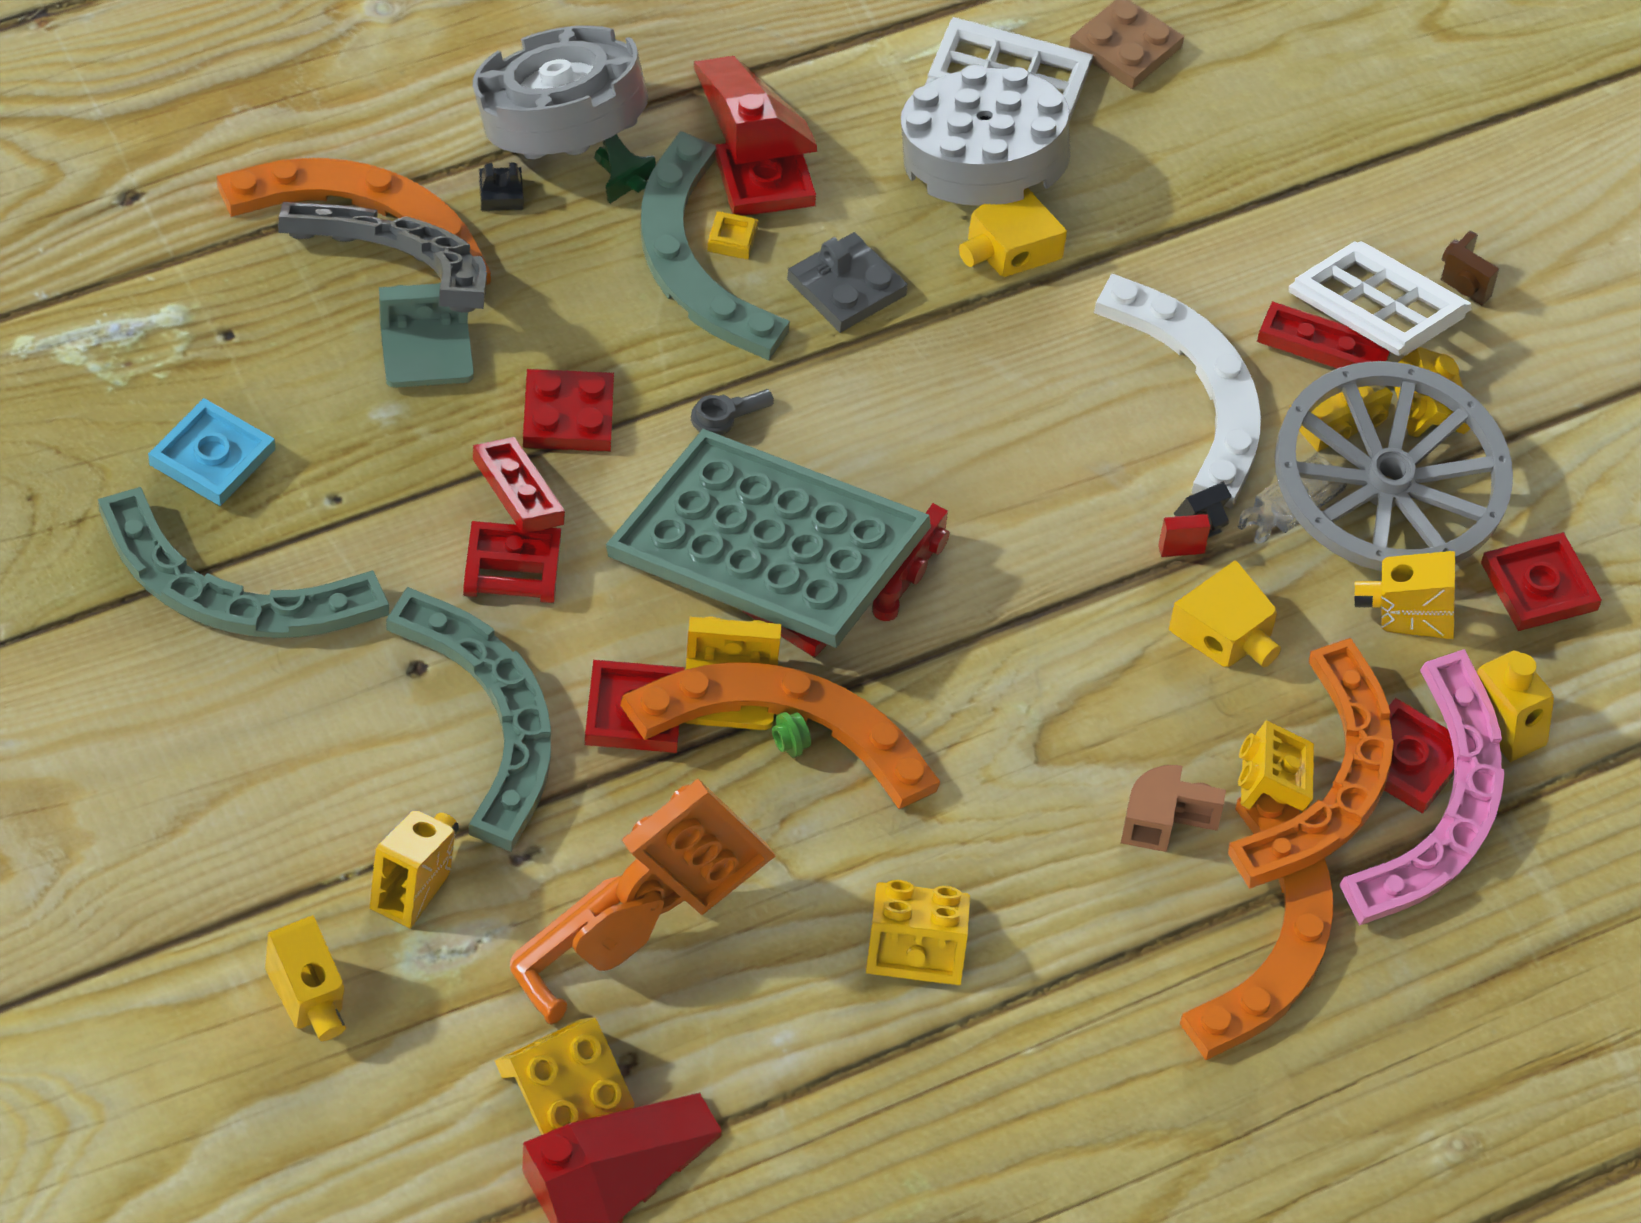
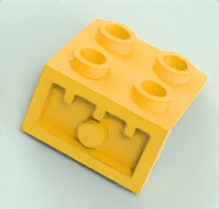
(918, 932)
(568, 1076)

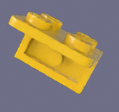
(733, 641)

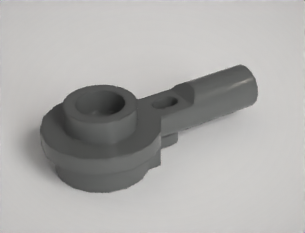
(718, 412)

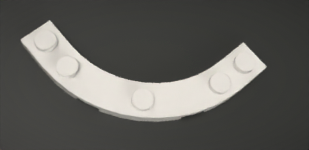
(1216, 365)

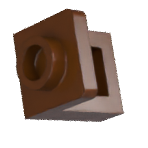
(1468, 271)

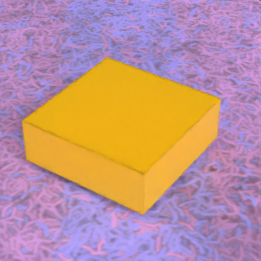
(732, 235)

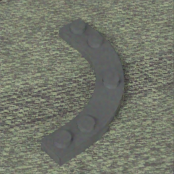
(460, 272)

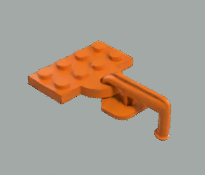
(683, 852)

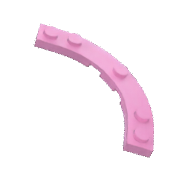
(1471, 806)

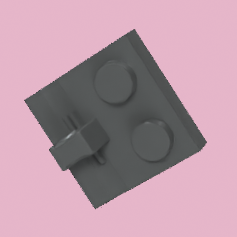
(847, 281)

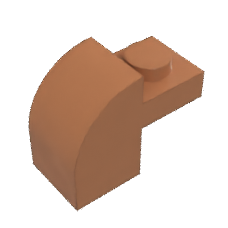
(1161, 799)

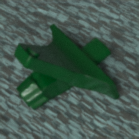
(624, 167)

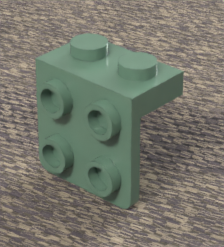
(421, 339)

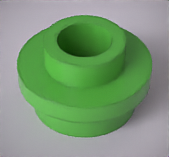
(791, 734)

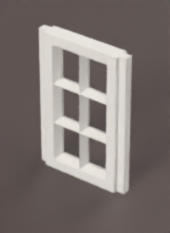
(1015, 45)
(1373, 326)

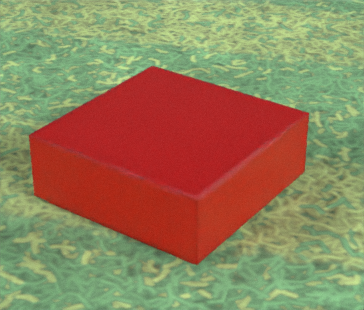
(1184, 535)

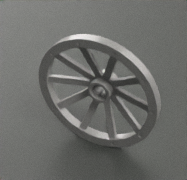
(1392, 463)

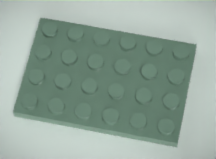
(769, 537)

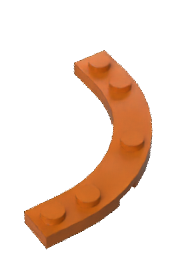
(323, 177)
(789, 690)
(1355, 788)
(1288, 968)

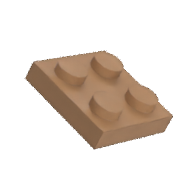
(1127, 42)

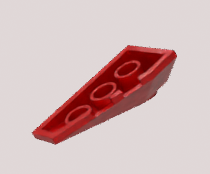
(751, 114)
(615, 1160)

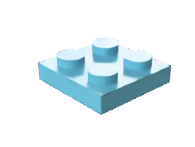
(211, 451)

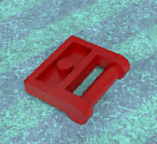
(507, 549)

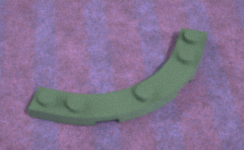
(677, 268)
(224, 603)
(514, 695)

